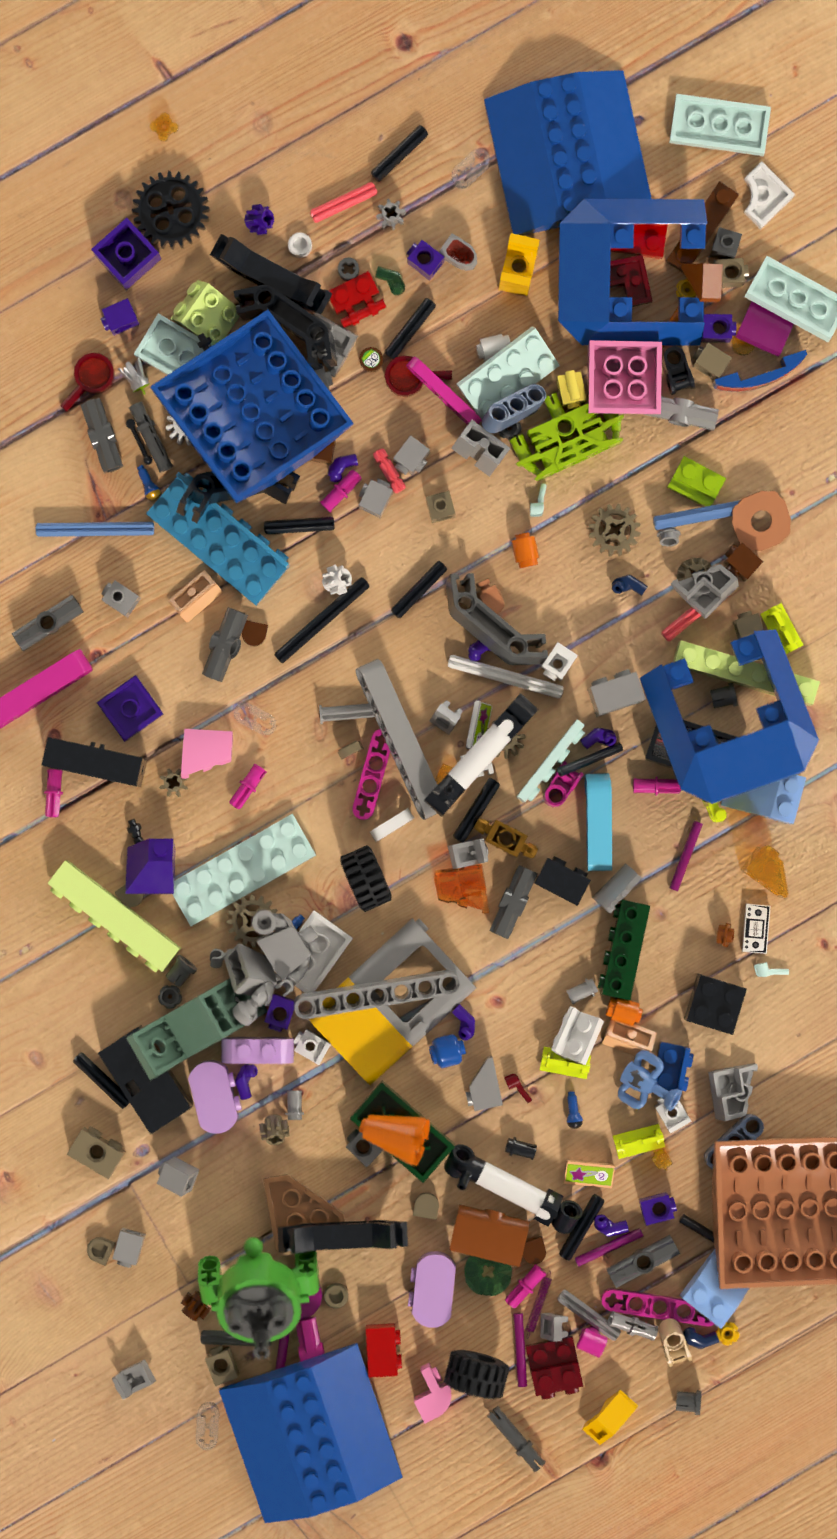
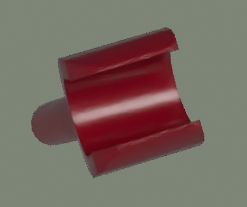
(513, 1081)

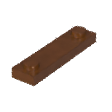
(716, 208)

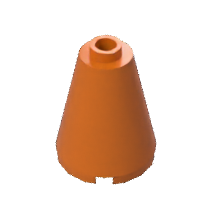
(397, 1135)

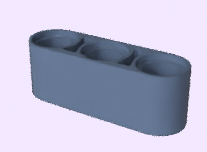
(507, 415)
(738, 1130)

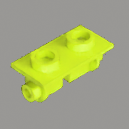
(778, 619)
(556, 1064)
(638, 1141)

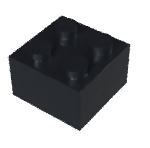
(715, 1004)

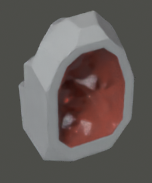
(459, 253)

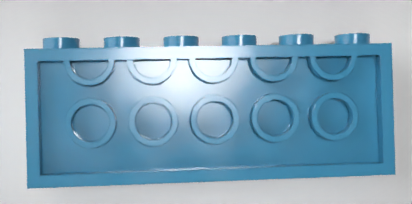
(221, 542)

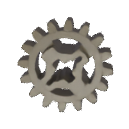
(607, 522)
(241, 909)

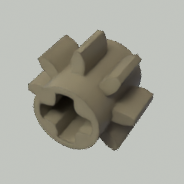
(168, 786)
(274, 1129)

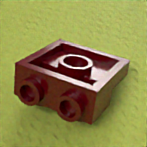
(554, 1367)

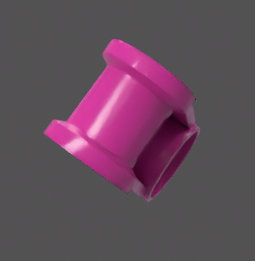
(563, 785)

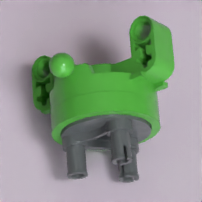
(258, 1296)

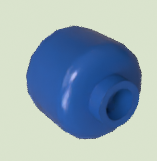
(447, 1051)

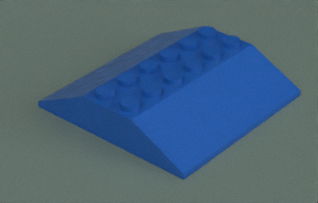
(565, 144)
(252, 407)
(311, 1435)

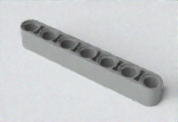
(398, 734)
(388, 997)

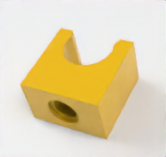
(523, 251)

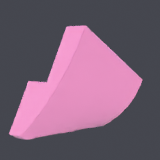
(205, 749)

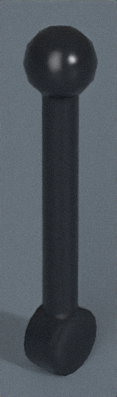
(130, 423)

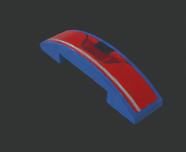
(733, 383)

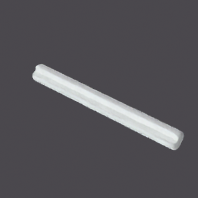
(505, 676)

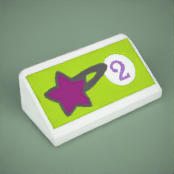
(479, 722)

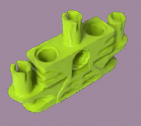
(572, 451)

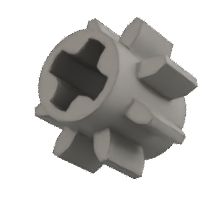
(392, 221)

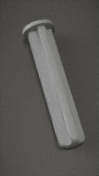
(345, 712)

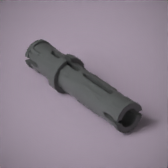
(152, 440)
(516, 1439)

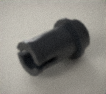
(520, 1148)

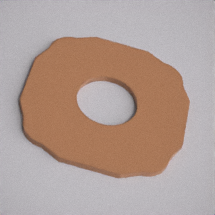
(780, 520)

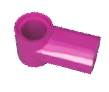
(309, 1339)
(591, 1341)

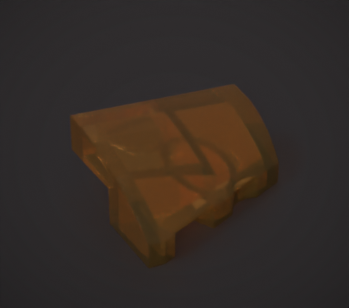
(463, 886)

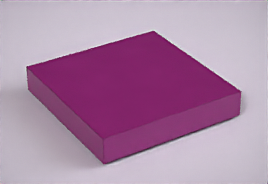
(764, 329)

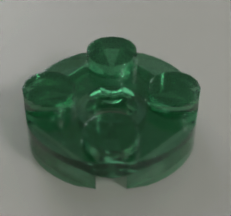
(485, 1285)

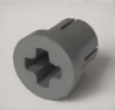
(724, 696)
(181, 971)
(689, 1402)

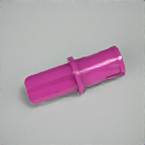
(341, 490)
(247, 786)
(656, 786)
(53, 793)
(525, 1286)

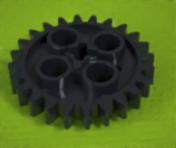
(164, 189)

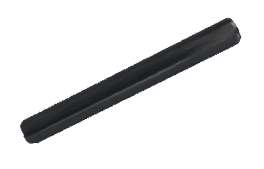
(322, 620)

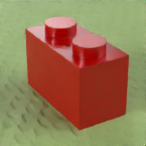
(382, 1350)

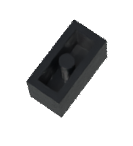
(562, 880)

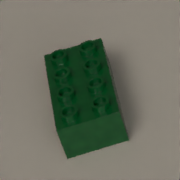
(387, 1102)

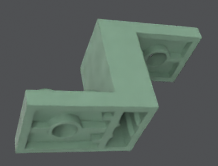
(188, 1029)

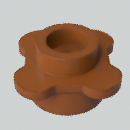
(725, 935)

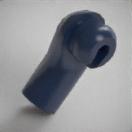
(627, 583)
(699, 1341)

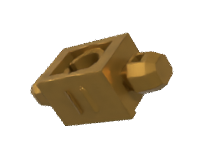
(483, 826)

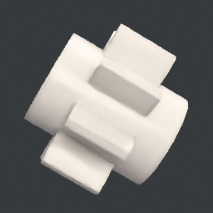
(336, 579)

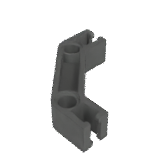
(490, 627)

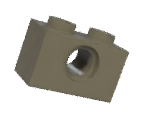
(82, 1152)

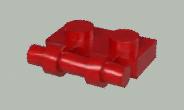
(353, 293)

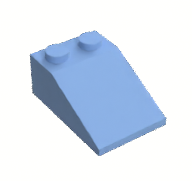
(773, 801)
(707, 1297)

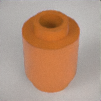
(525, 550)
(624, 1011)

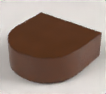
(254, 633)
(534, 1251)

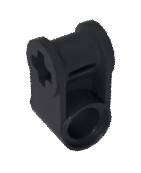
(677, 372)

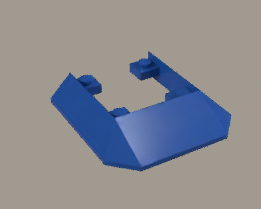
(585, 270)
(746, 762)

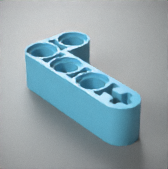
(598, 821)

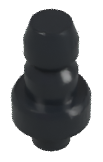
(204, 343)
(134, 830)

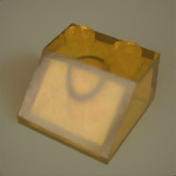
(767, 870)

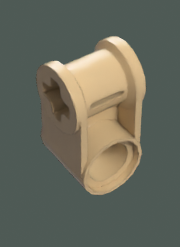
(673, 1342)

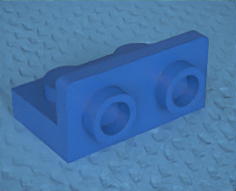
(675, 1063)

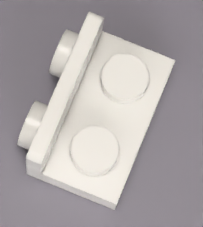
(577, 1036)

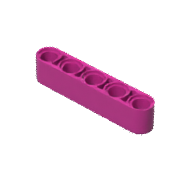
(43, 686)

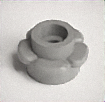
(669, 536)

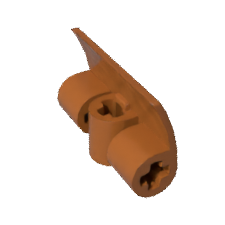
(489, 1235)

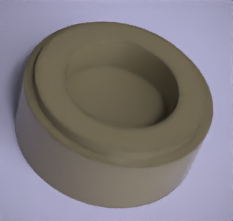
(336, 1295)

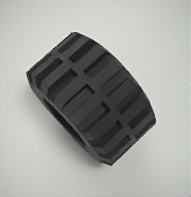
(365, 878)
(476, 1374)

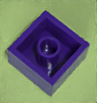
(126, 254)

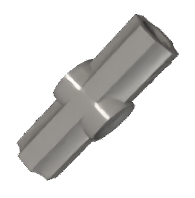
(686, 413)

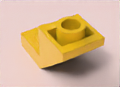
(611, 1417)

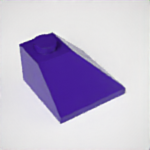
(151, 867)

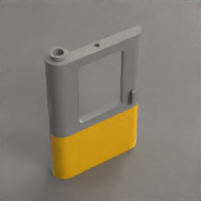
(376, 1036)

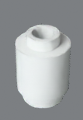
(491, 345)

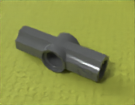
(101, 435)
(34, 631)
(225, 644)
(513, 902)
(628, 1269)

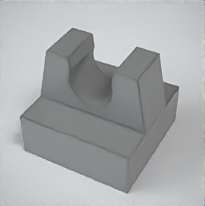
(445, 718)
(552, 1327)

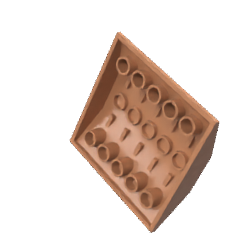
(775, 1212)

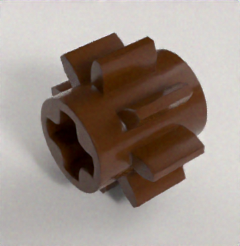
(194, 1306)

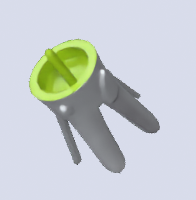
(136, 379)

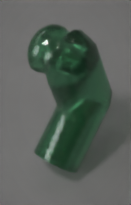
(393, 279)

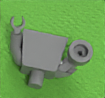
(284, 947)
(249, 975)

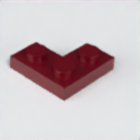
(633, 275)

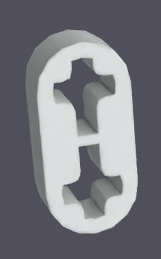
(392, 825)

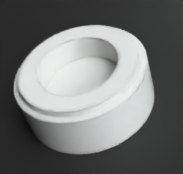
(300, 245)

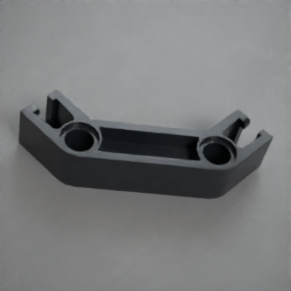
(265, 272)
(291, 318)
(217, 493)
(342, 1235)

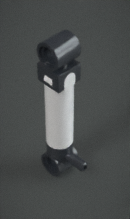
(481, 755)
(545, 1205)

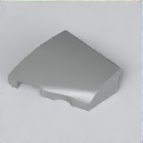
(343, 340)
(707, 589)
(617, 888)
(731, 1091)

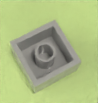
(616, 693)

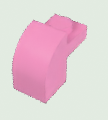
(436, 1399)

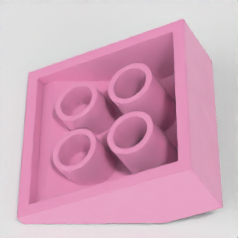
(624, 377)

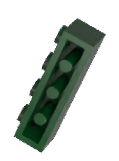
(624, 950)

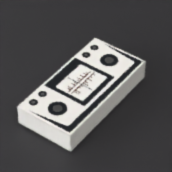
(756, 928)

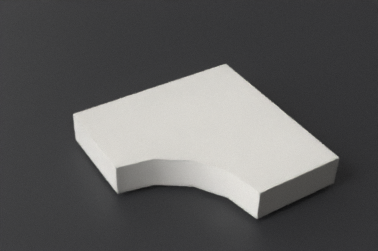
(767, 195)

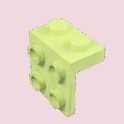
(206, 312)

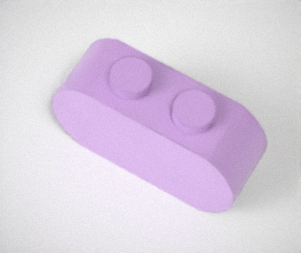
(257, 1050)
(214, 1096)
(433, 1289)

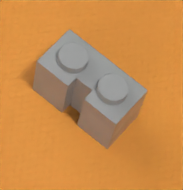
(481, 446)

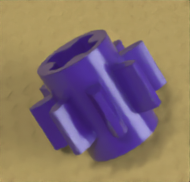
(259, 219)

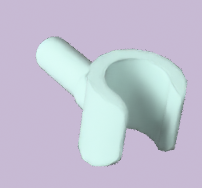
(536, 509)
(763, 971)

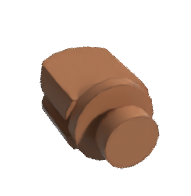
(490, 595)

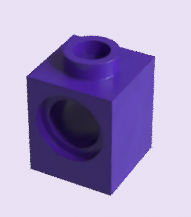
(429, 269)
(119, 317)
(711, 336)
(287, 1004)
(646, 1206)

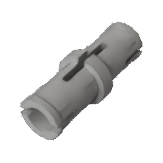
(632, 1326)

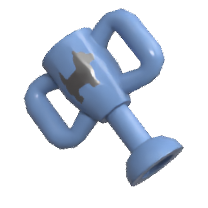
(642, 1080)

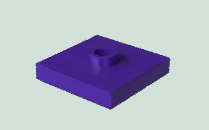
(130, 708)

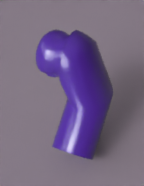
(339, 464)
(476, 649)
(599, 735)
(467, 1023)
(242, 1079)
(609, 1228)

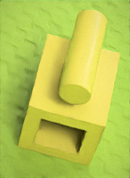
(571, 390)

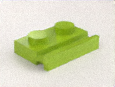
(696, 482)

